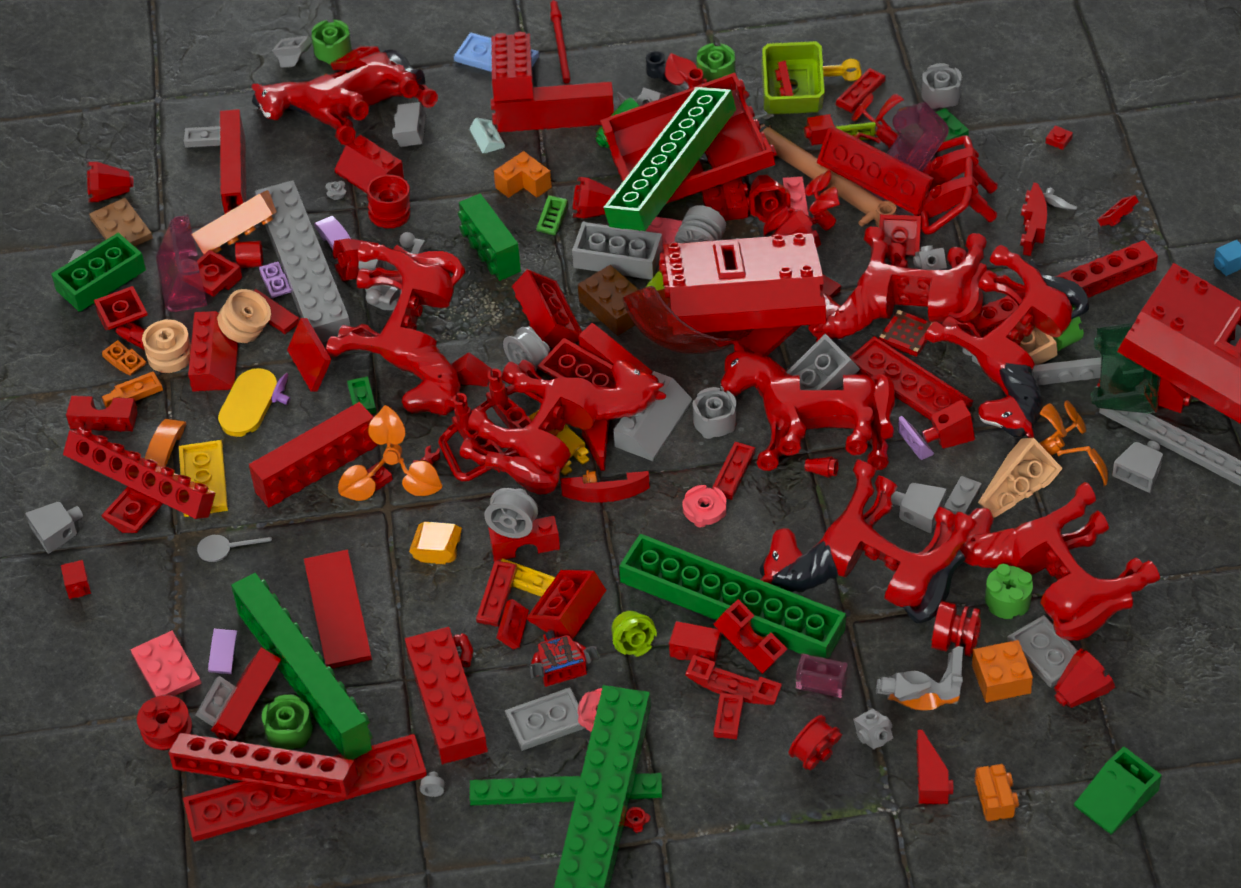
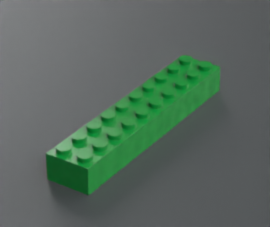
(669, 159)
(713, 588)
(303, 667)
(604, 789)

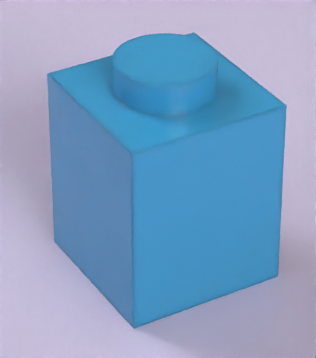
(1228, 258)

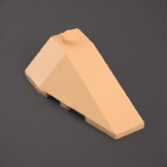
(1020, 475)

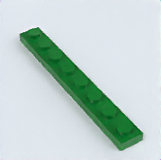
(549, 789)

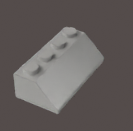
(650, 430)

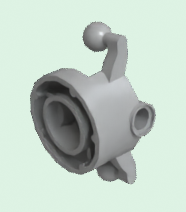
(387, 296)

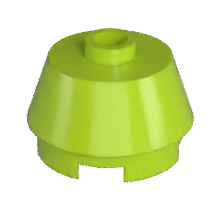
(633, 633)

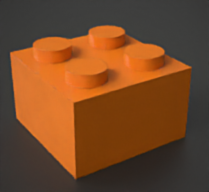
(1002, 671)

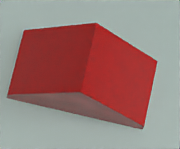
(471, 370)

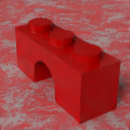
(117, 417)
(543, 536)
(737, 629)

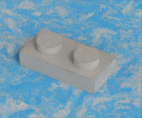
(202, 136)
(963, 495)
(215, 700)

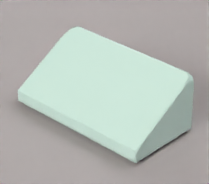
(486, 135)

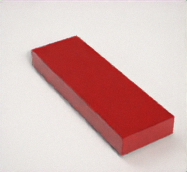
(860, 90)
(280, 317)
(734, 469)
(496, 593)

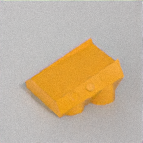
(435, 542)

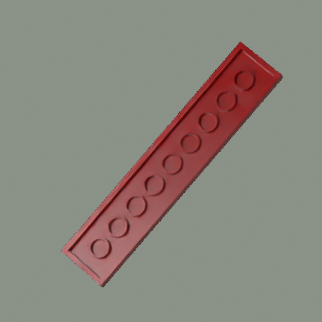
(255, 803)

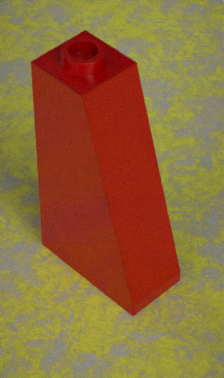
(606, 348)
(245, 694)

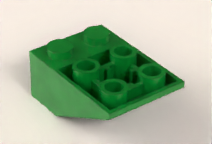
(1119, 790)

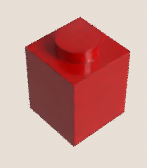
(817, 128)
(75, 579)

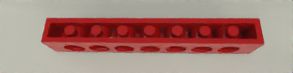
(139, 473)
(263, 764)

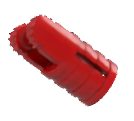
(131, 333)

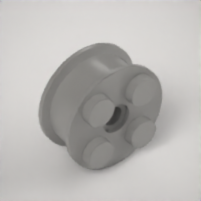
(526, 346)
(511, 512)

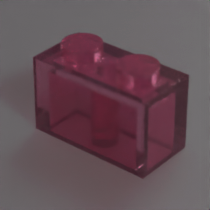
(821, 675)

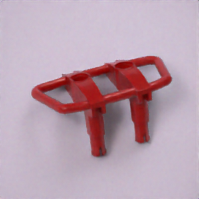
(963, 190)
(502, 405)

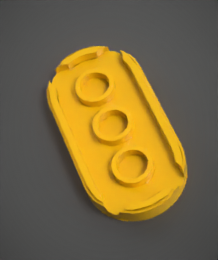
(247, 402)

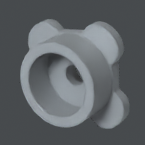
(336, 190)

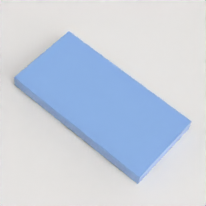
(477, 52)

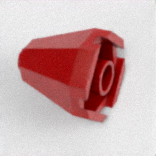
(107, 181)
(767, 196)
(590, 198)
(798, 223)
(347, 254)
(1082, 680)

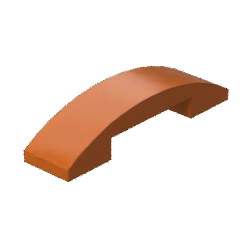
(164, 440)

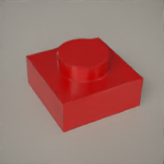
(1059, 137)
(381, 477)

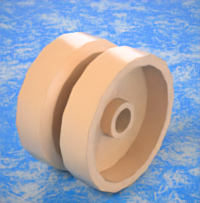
(244, 316)
(167, 346)

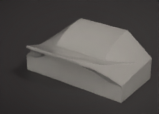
(290, 49)

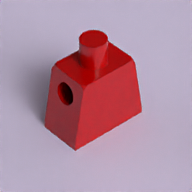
(951, 426)

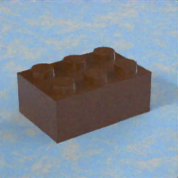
(603, 297)

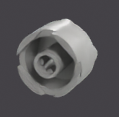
(941, 86)
(714, 412)

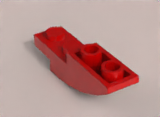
(1034, 219)

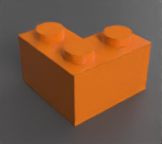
(522, 173)

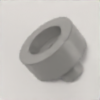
(432, 785)

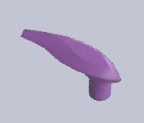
(279, 389)

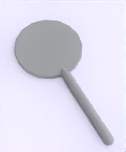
(217, 547)

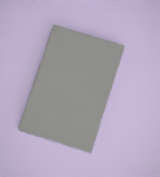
(1044, 649)
(544, 719)

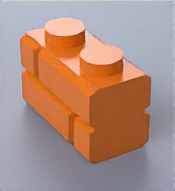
(995, 792)

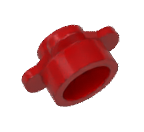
(636, 813)

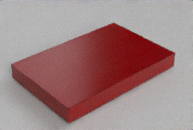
(309, 354)

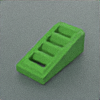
(554, 202)

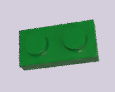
(361, 392)

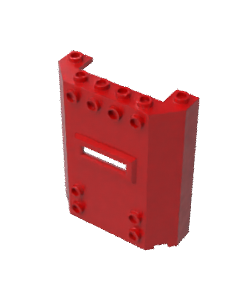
(732, 154)
(772, 286)
(1185, 337)

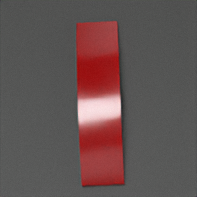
(605, 491)
(721, 681)

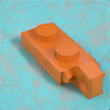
(135, 388)

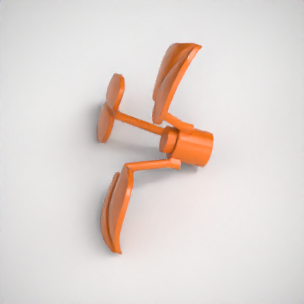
(388, 428)
(1055, 443)

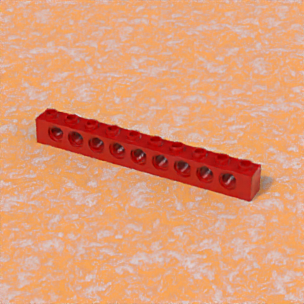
(1093, 277)

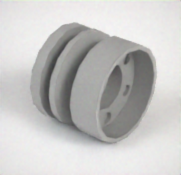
(701, 225)

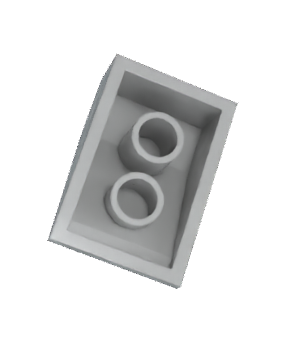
(823, 366)

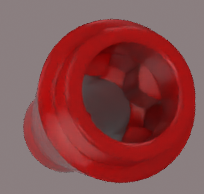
(822, 466)

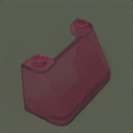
(919, 136)
(178, 274)

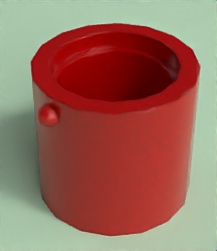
(249, 254)

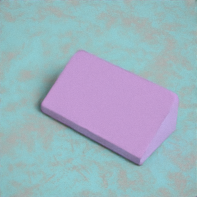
(914, 439)

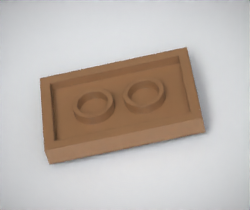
(121, 219)

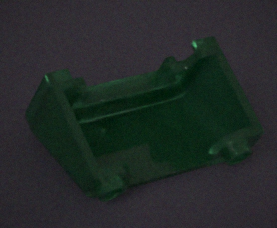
(1122, 381)

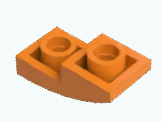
(122, 358)

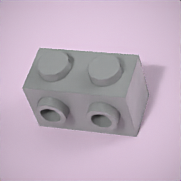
(409, 124)

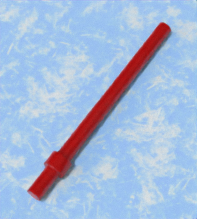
(556, 18)

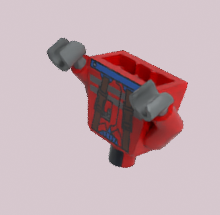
(560, 659)

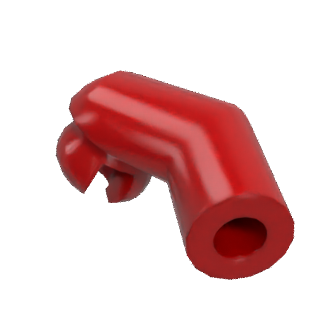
(466, 647)

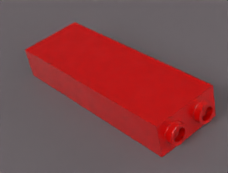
(555, 108)
(232, 160)

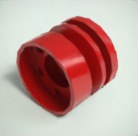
(389, 201)
(956, 628)

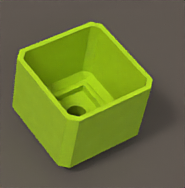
(804, 68)

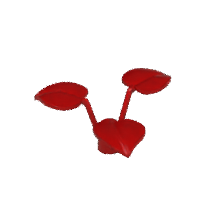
(682, 69)
(884, 132)
(819, 208)

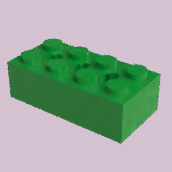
(489, 237)
(98, 271)

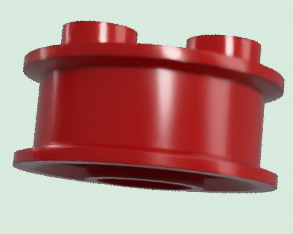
(160, 710)
(815, 742)

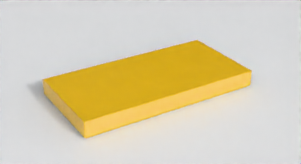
(205, 465)

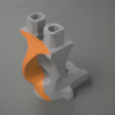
(920, 691)

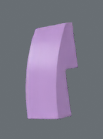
(331, 230)
(274, 279)
(222, 651)

